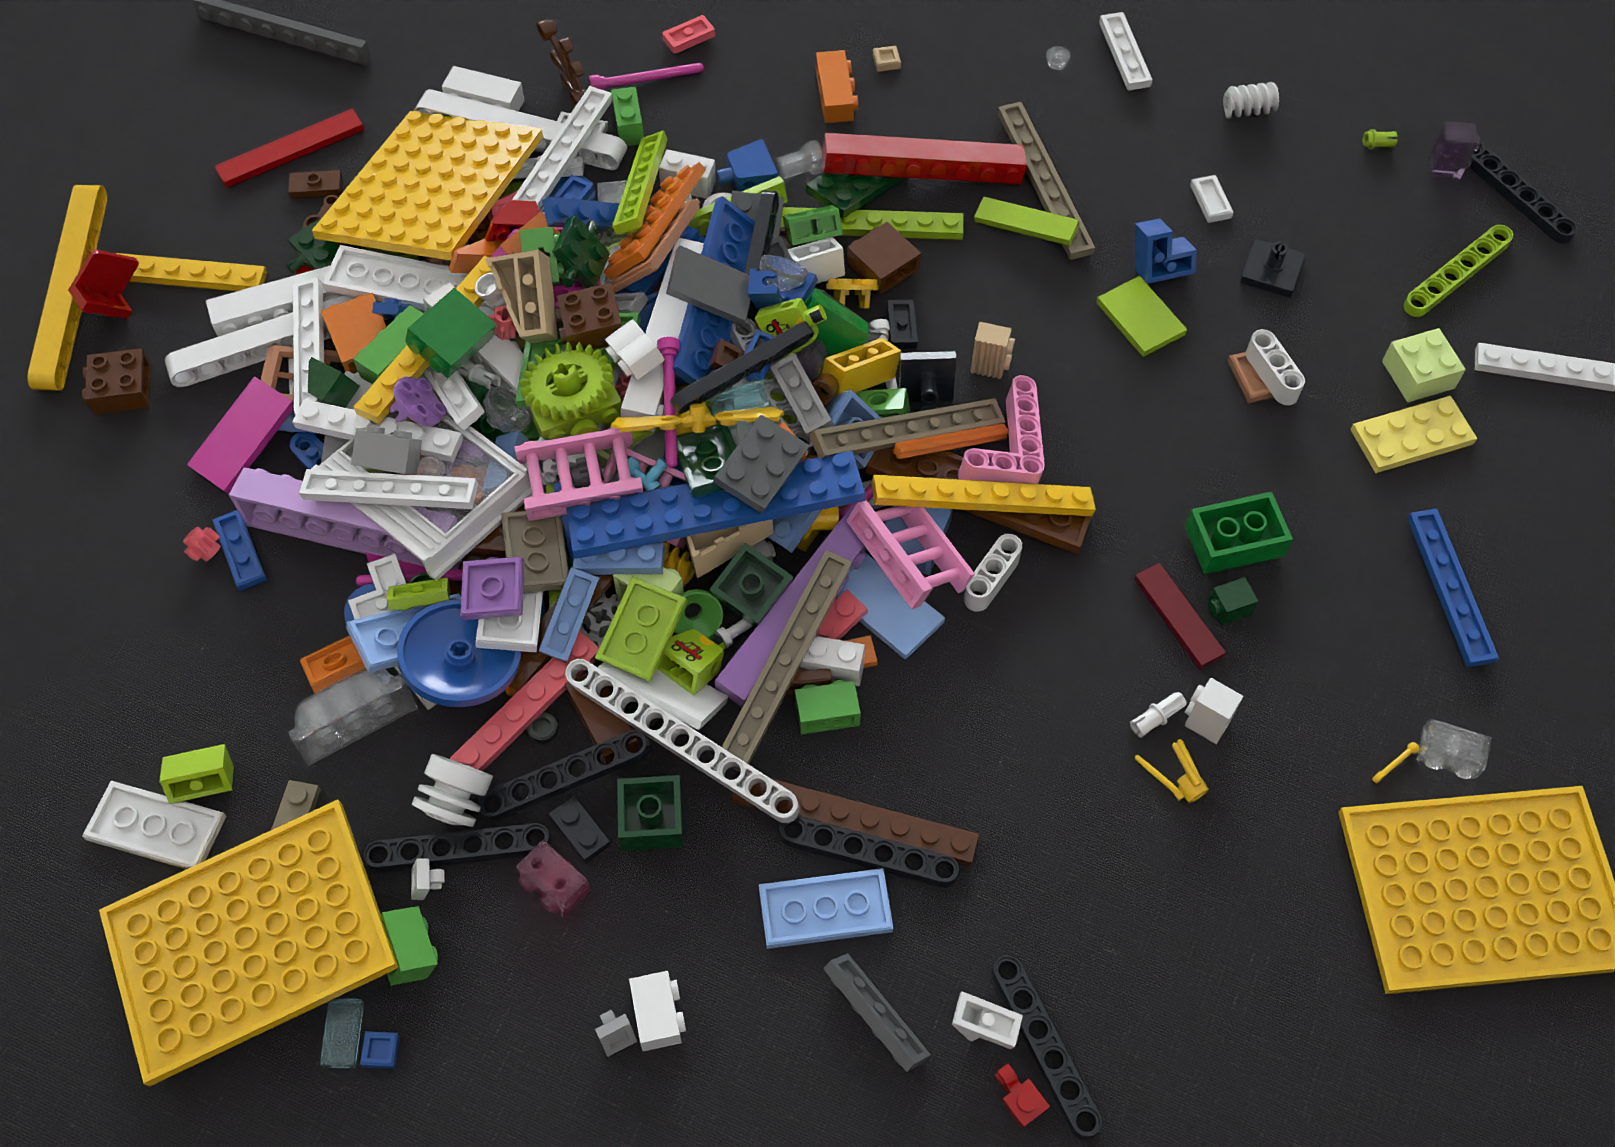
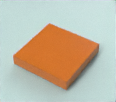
(332, 663)

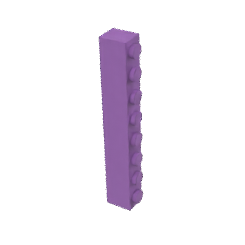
(746, 665)

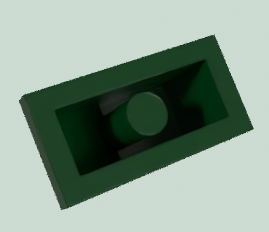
(329, 384)

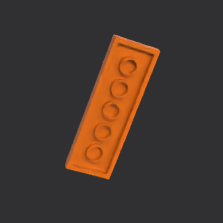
(658, 215)

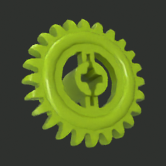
(567, 382)

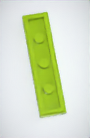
(1027, 221)

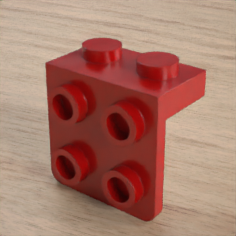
(101, 282)

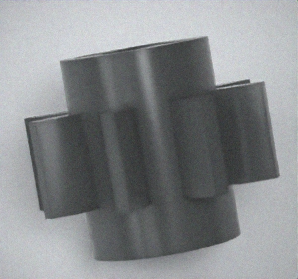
(580, 473)

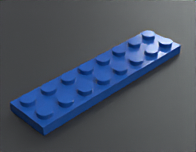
(728, 243)

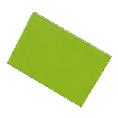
(1141, 316)
(641, 629)

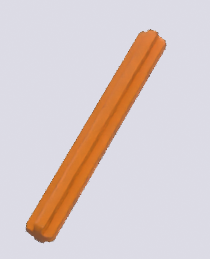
(950, 441)

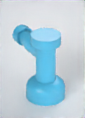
(649, 481)

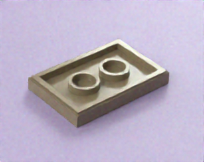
(540, 546)

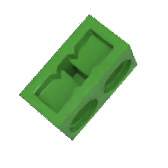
(812, 225)

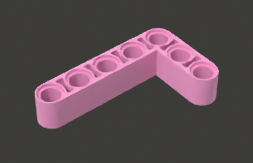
(1026, 456)

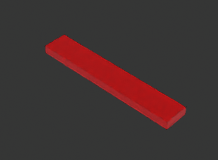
(289, 148)

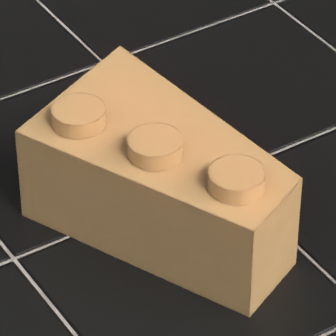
(528, 292)
(717, 547)

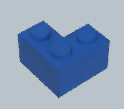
(1159, 255)

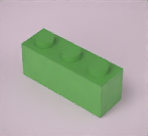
(386, 346)

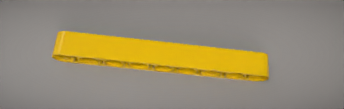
(60, 312)

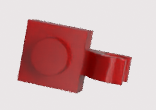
(1023, 1099)

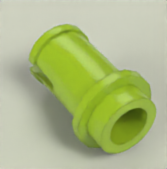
(1379, 139)

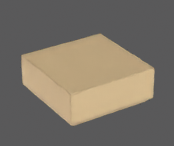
(886, 58)

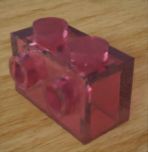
(552, 879)

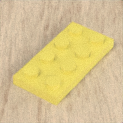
(1413, 434)

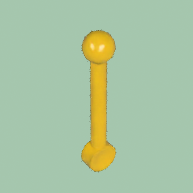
(1412, 748)

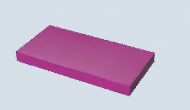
(241, 434)

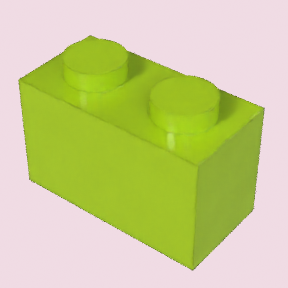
(197, 773)

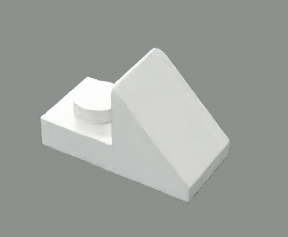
(985, 1020)

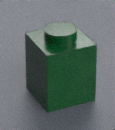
(1232, 601)

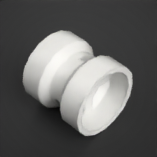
(488, 291)

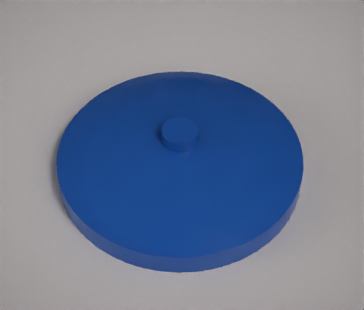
(442, 659)

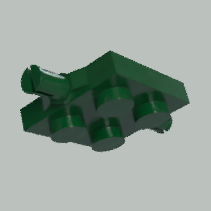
(312, 251)
(580, 253)

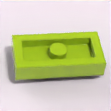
(417, 594)

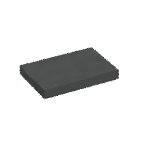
(709, 285)

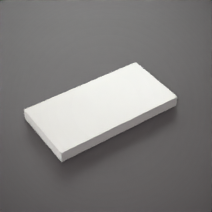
(671, 697)
(152, 827)

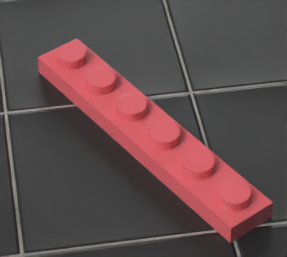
(522, 708)

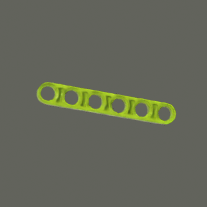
(1460, 271)

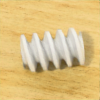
(1250, 98)

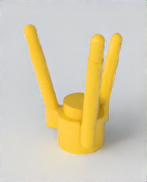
(1191, 783)

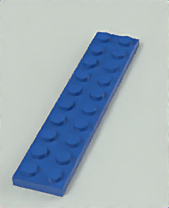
(675, 513)

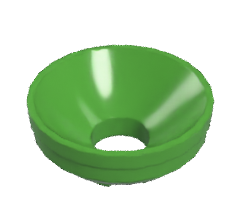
(709, 617)

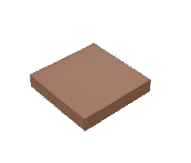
(1248, 379)

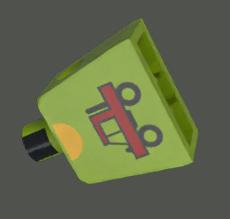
(785, 315)
(692, 659)

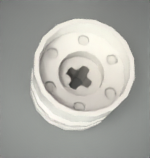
(452, 791)

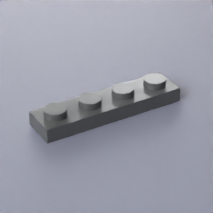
(877, 1012)

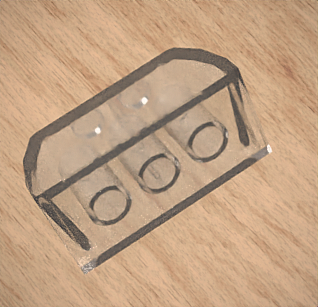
(349, 712)

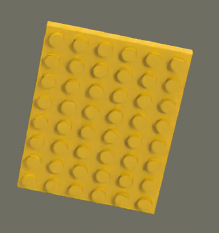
(429, 185)
(1483, 888)
(245, 942)

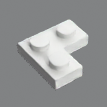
(384, 573)

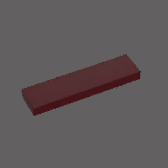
(1179, 616)

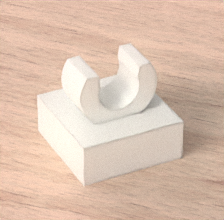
(424, 879)

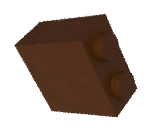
(884, 257)
(588, 316)
(117, 381)

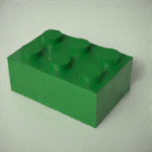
(1238, 532)

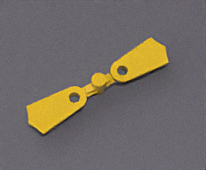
(696, 419)

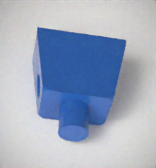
(748, 167)

